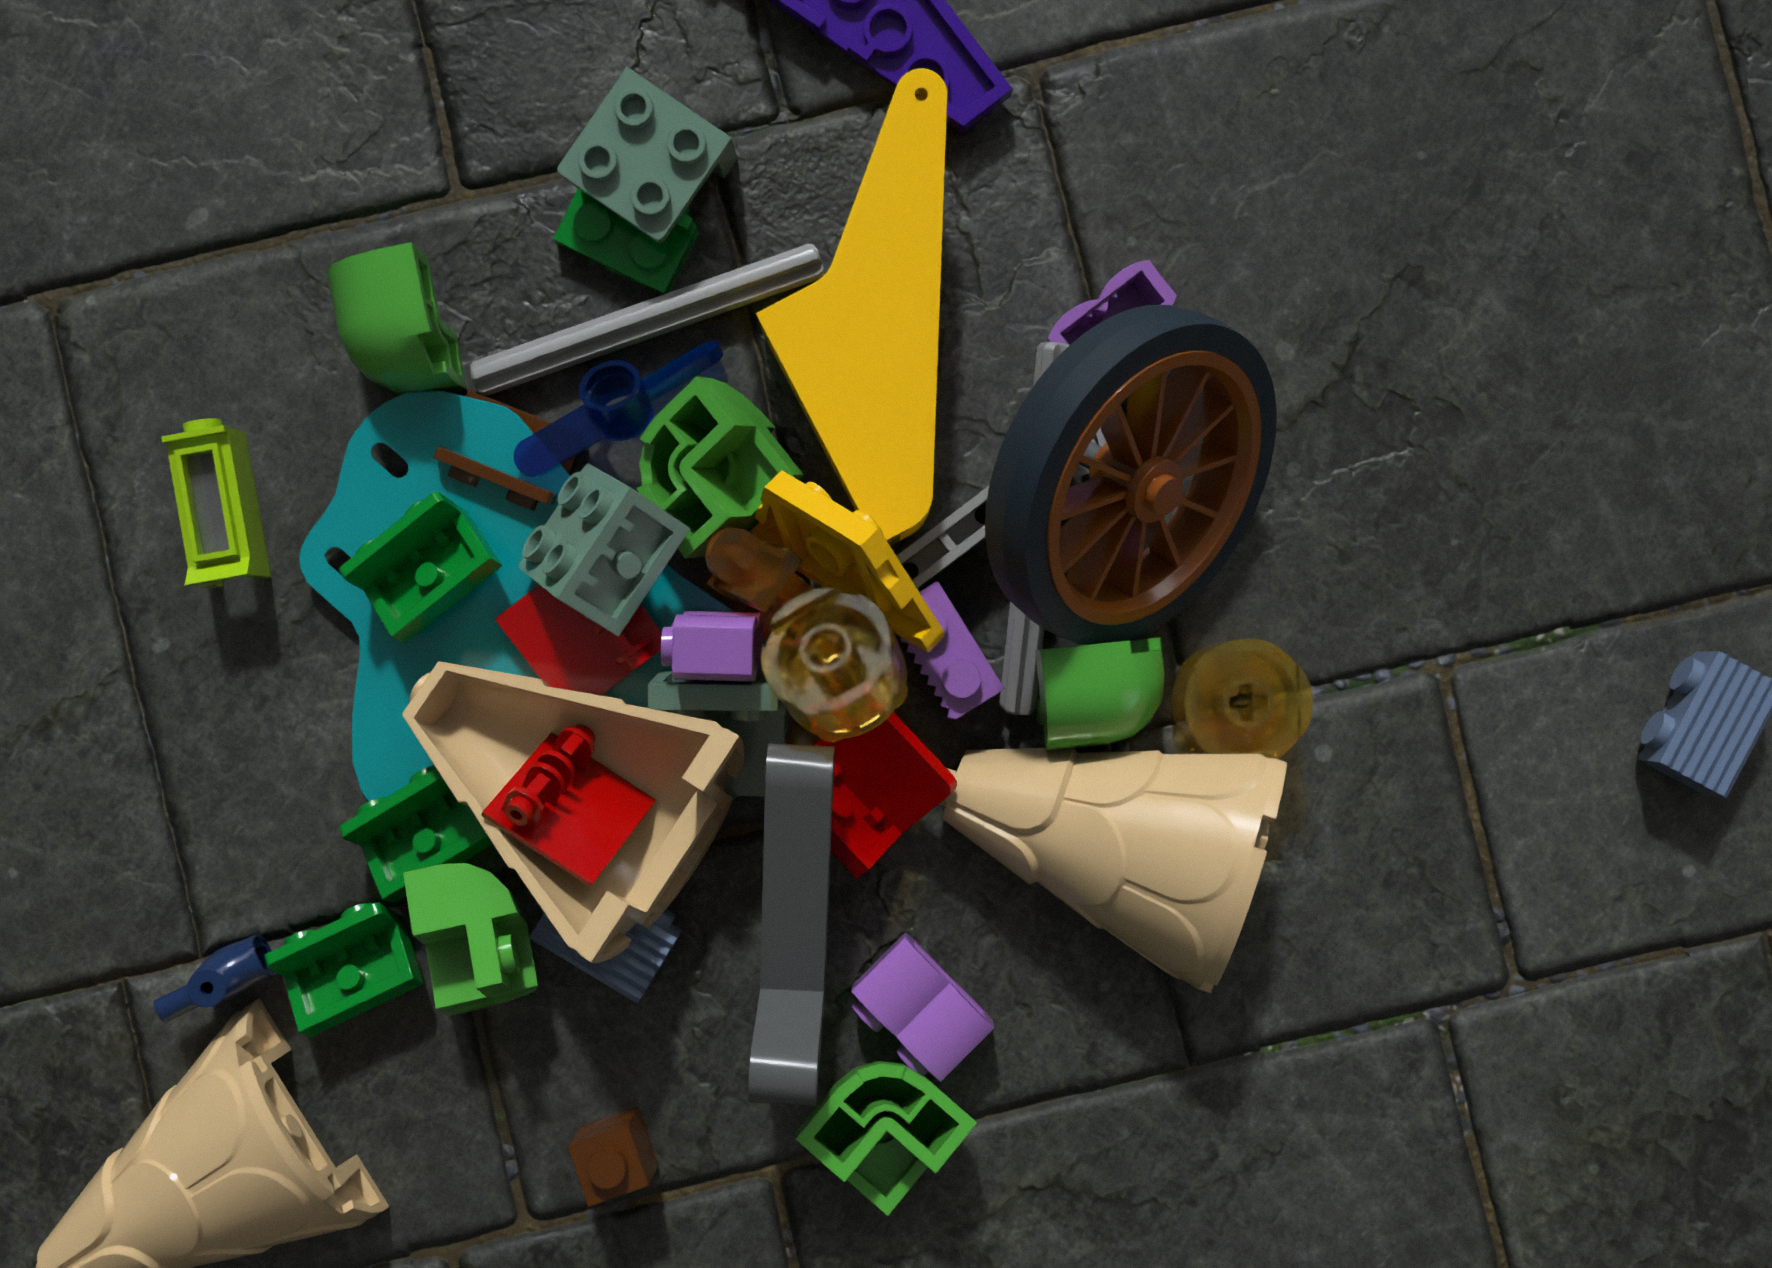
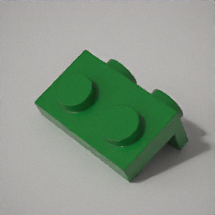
(421, 565)
(414, 831)
(346, 967)

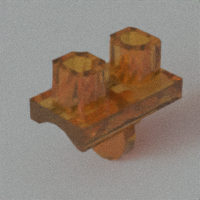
(753, 570)

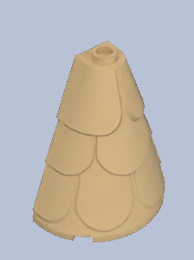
(489, 723)
(1130, 840)
(215, 1169)

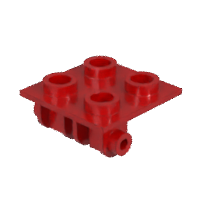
(574, 650)
(569, 805)

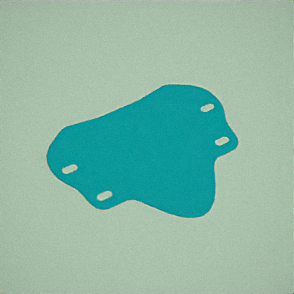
(466, 634)

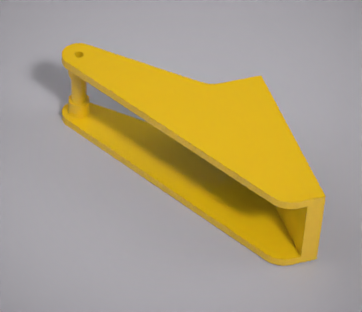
(868, 330)

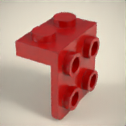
(881, 790)

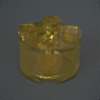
(835, 663)
(1258, 668)

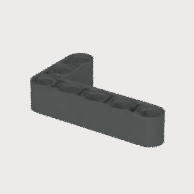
(793, 924)

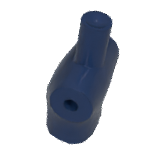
(219, 978)

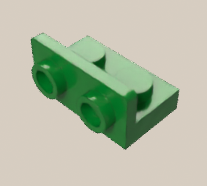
(618, 246)

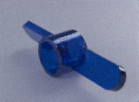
(614, 422)

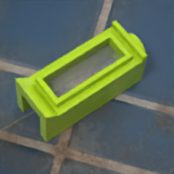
(217, 504)

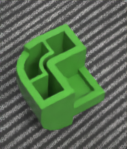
(393, 321)
(710, 461)
(1098, 691)
(471, 937)
(884, 1130)

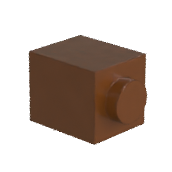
(613, 1156)

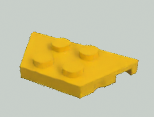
(844, 553)

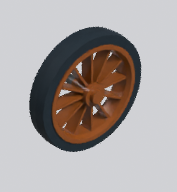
(1132, 476)

